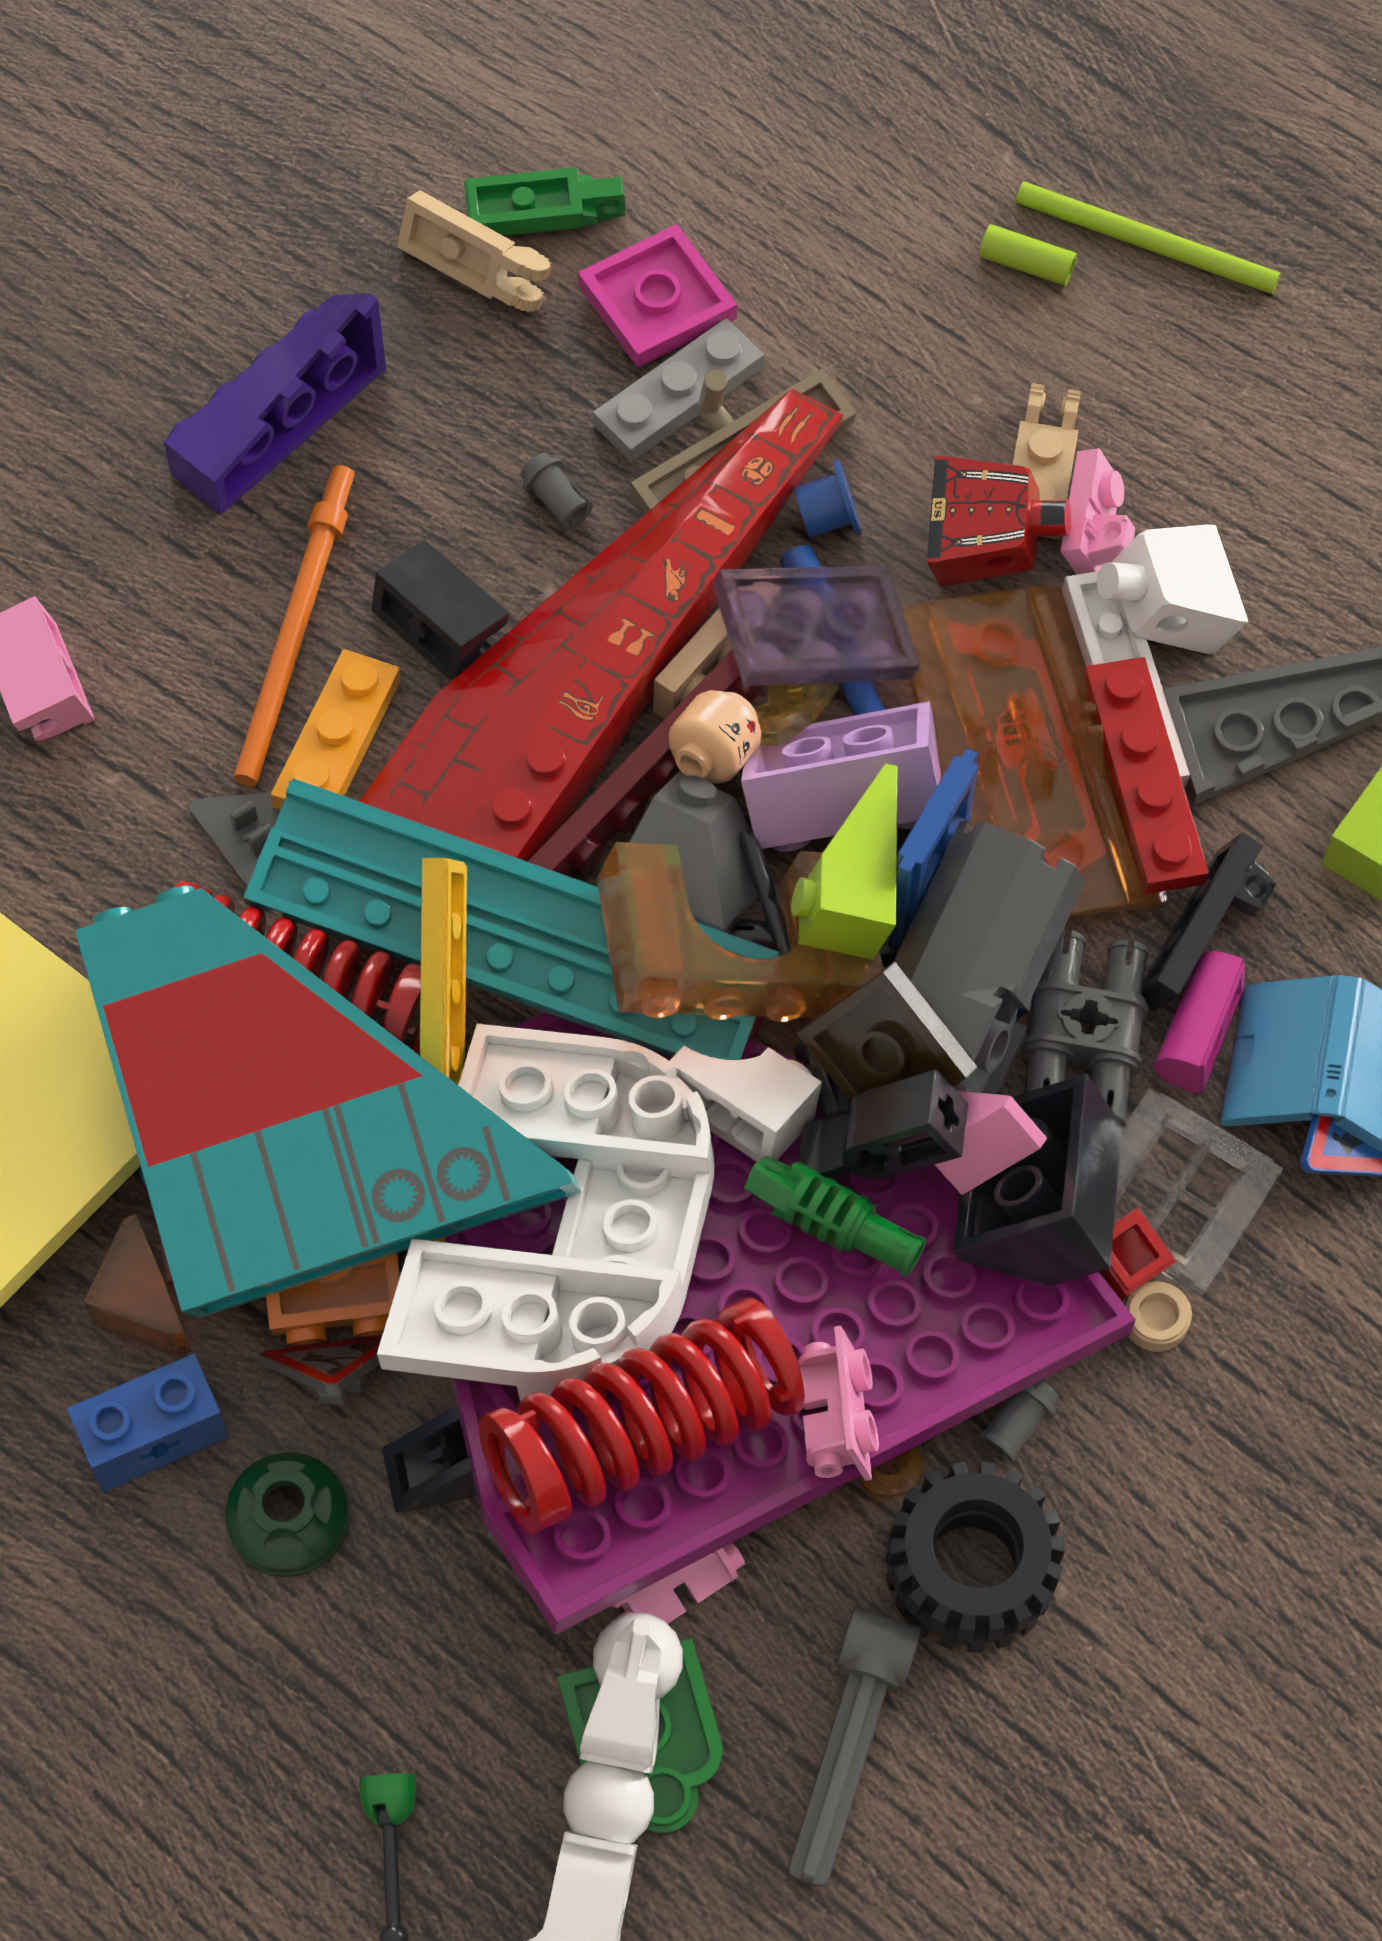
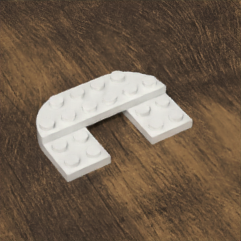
(620, 1243)

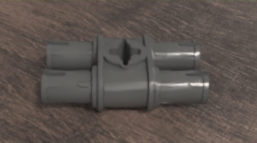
(1113, 1017)

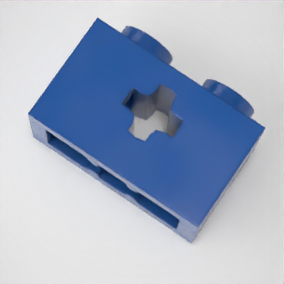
(148, 1422)

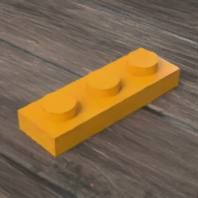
(340, 725)

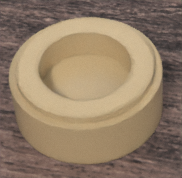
(1160, 1316)

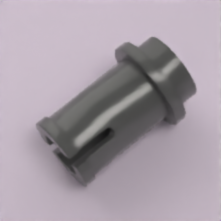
(546, 479)
(1019, 1420)

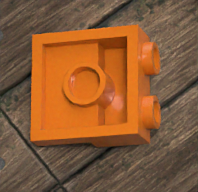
(348, 1298)

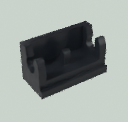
(437, 609)

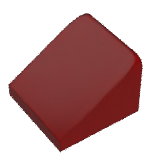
(1136, 1255)

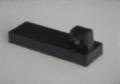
(1232, 881)

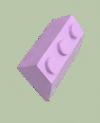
(822, 773)

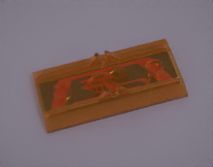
(1011, 687)

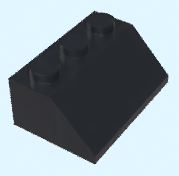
(1057, 1206)

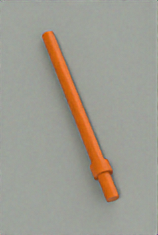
(326, 526)

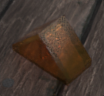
(132, 1295)

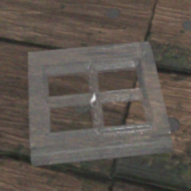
(1235, 1208)

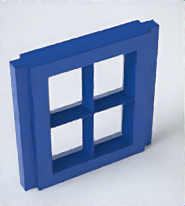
(930, 838)

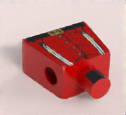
(987, 520)

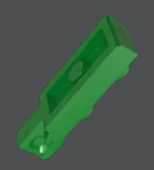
(543, 200)

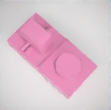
(1096, 530)

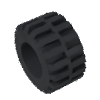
(987, 1504)

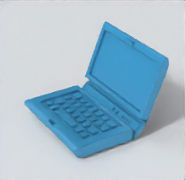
(1307, 1053)

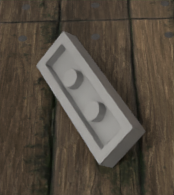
(671, 391)

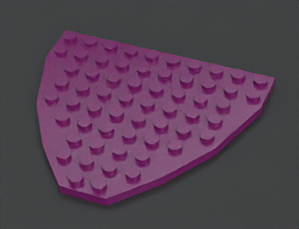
(934, 1341)

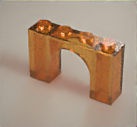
(672, 967)

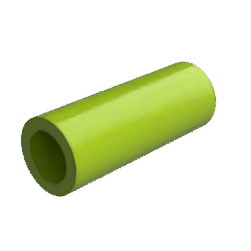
(1027, 254)

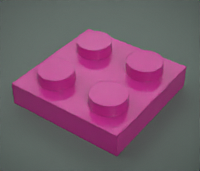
(657, 295)

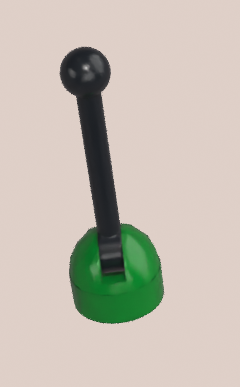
(388, 1803)

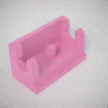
(38, 673)

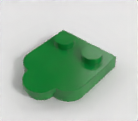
(687, 1738)

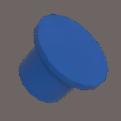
(827, 504)

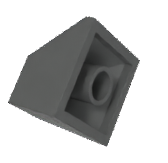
(707, 833)

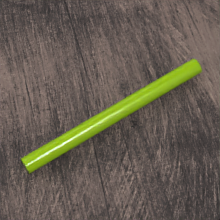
(1148, 237)

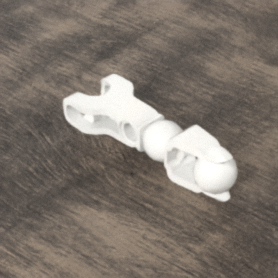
(610, 1794)

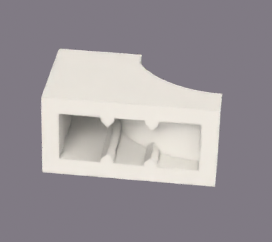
(752, 1101)

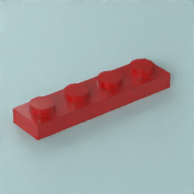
(1145, 776)

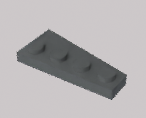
(1271, 716)

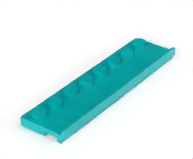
(526, 926)

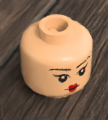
(715, 736)

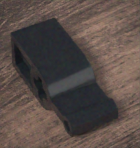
(889, 1130)

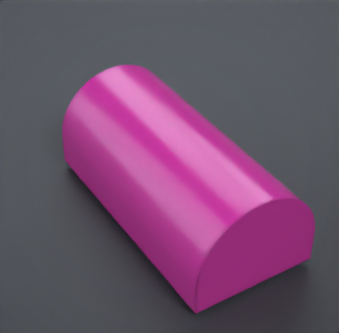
(1201, 1021)

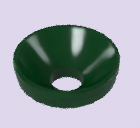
(293, 1545)

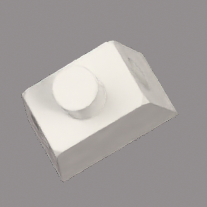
(1176, 588)

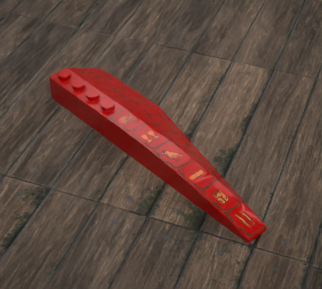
(548, 704)

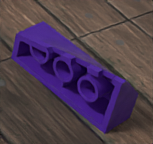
(278, 400)

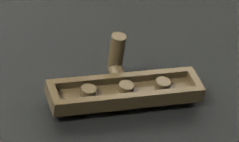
(663, 479)

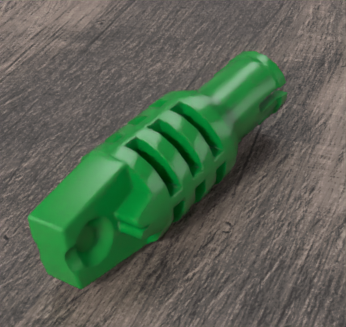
(833, 1213)

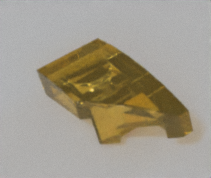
(791, 710)

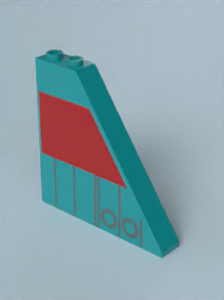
(282, 1116)

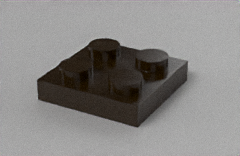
(883, 1036)

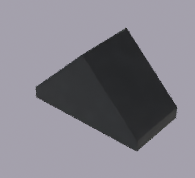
(430, 1465)

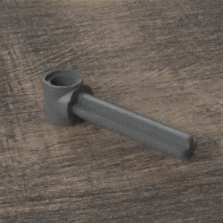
(874, 1660)

